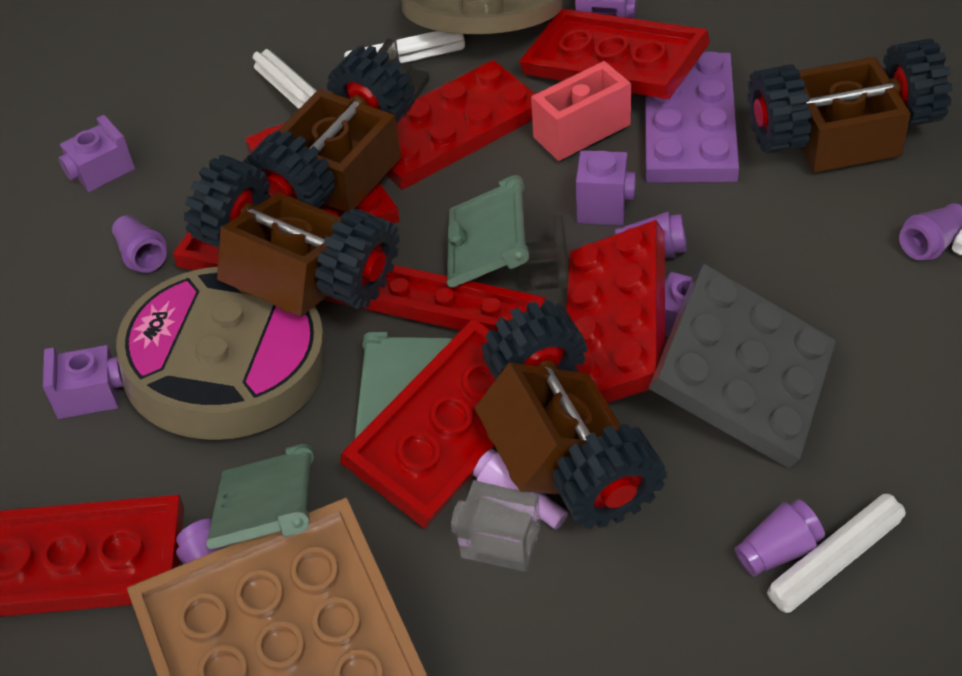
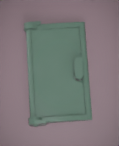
(487, 233)
(389, 368)
(263, 498)

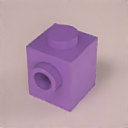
(603, 187)

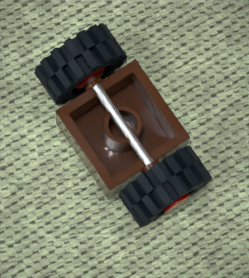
(850, 108)
(341, 139)
(285, 246)
(556, 423)

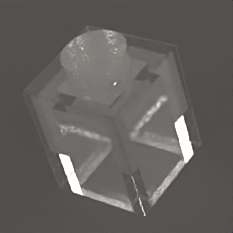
(497, 525)

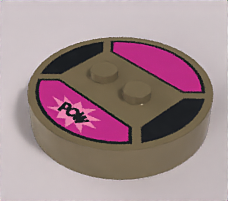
(216, 359)

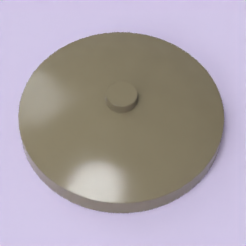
(480, 15)

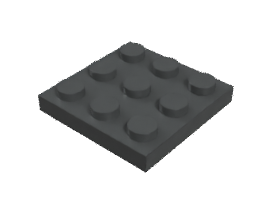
(744, 366)

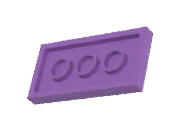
(696, 129)

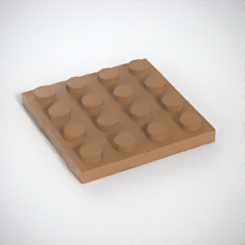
(278, 608)

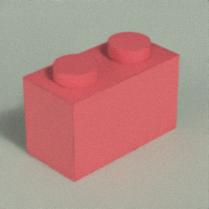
(581, 110)

